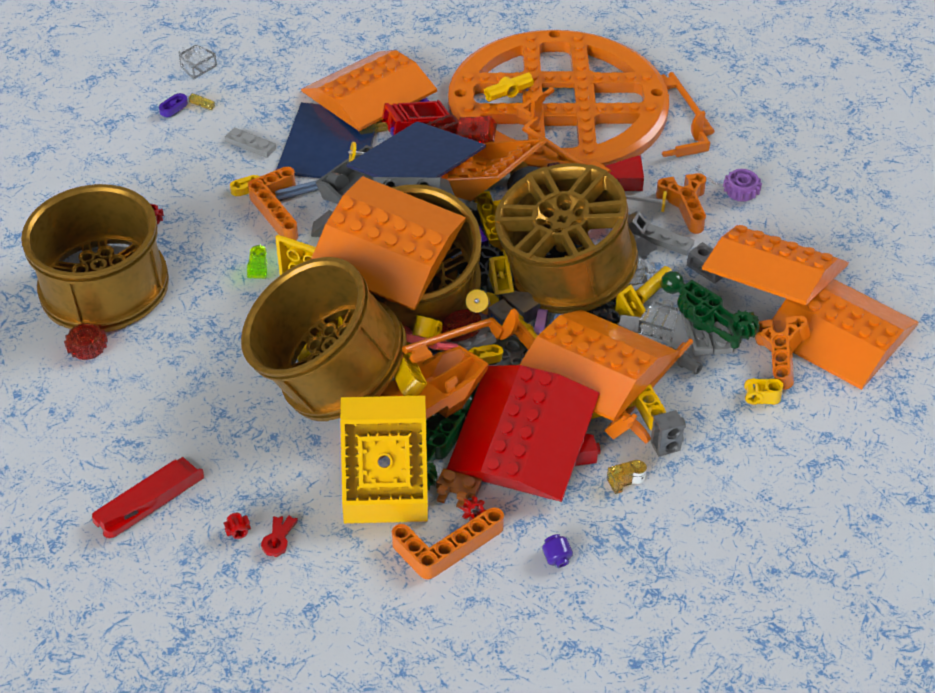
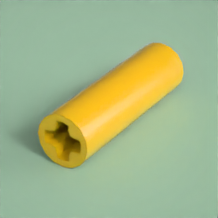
(652, 285)

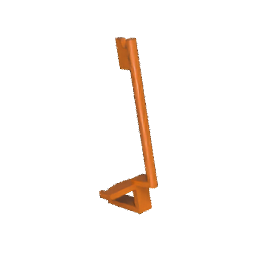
(533, 118)
(699, 128)
(510, 326)
(627, 421)

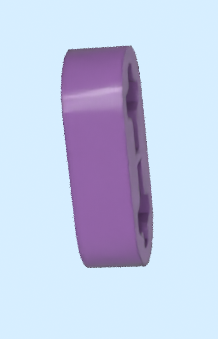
(541, 321)

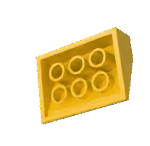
(292, 253)

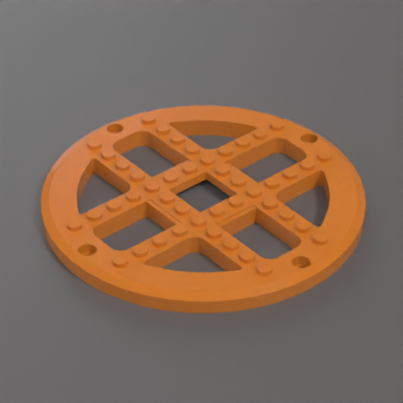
(638, 77)

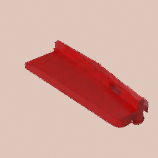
(146, 496)

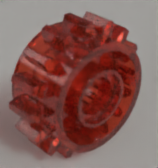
(459, 319)
(86, 341)

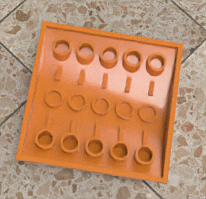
(364, 87)
(489, 166)
(389, 239)
(773, 264)
(848, 332)
(600, 357)

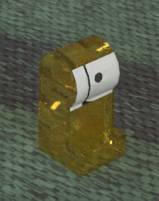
(626, 474)

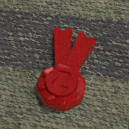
(276, 543)

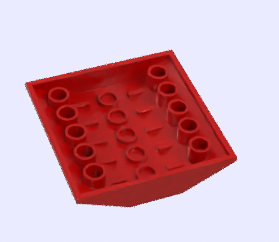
(524, 430)

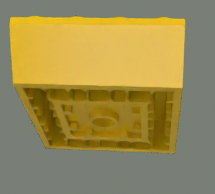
(389, 428)

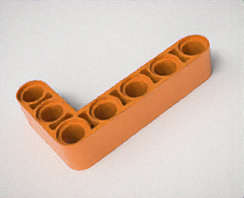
(263, 197)
(433, 560)

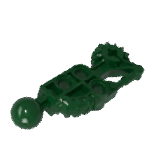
(705, 308)
(442, 436)

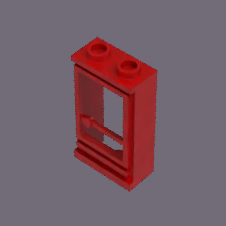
(403, 111)

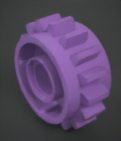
(742, 185)

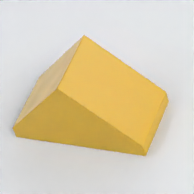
(500, 275)
(629, 303)

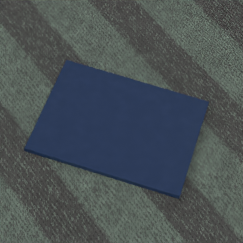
(319, 141)
(417, 152)

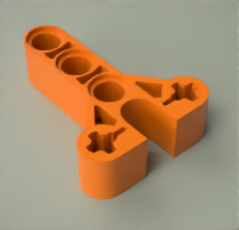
(686, 199)
(783, 345)

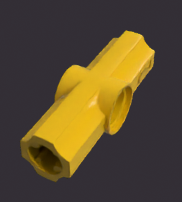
(508, 87)

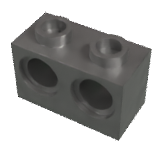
(697, 258)
(667, 433)

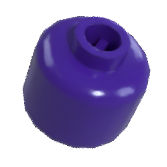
(557, 550)

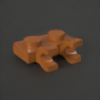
(458, 483)

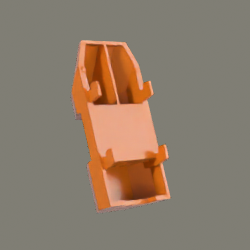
(449, 379)

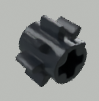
(610, 315)

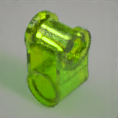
(257, 263)

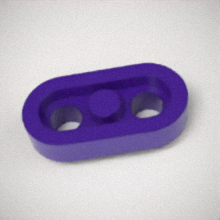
(173, 105)

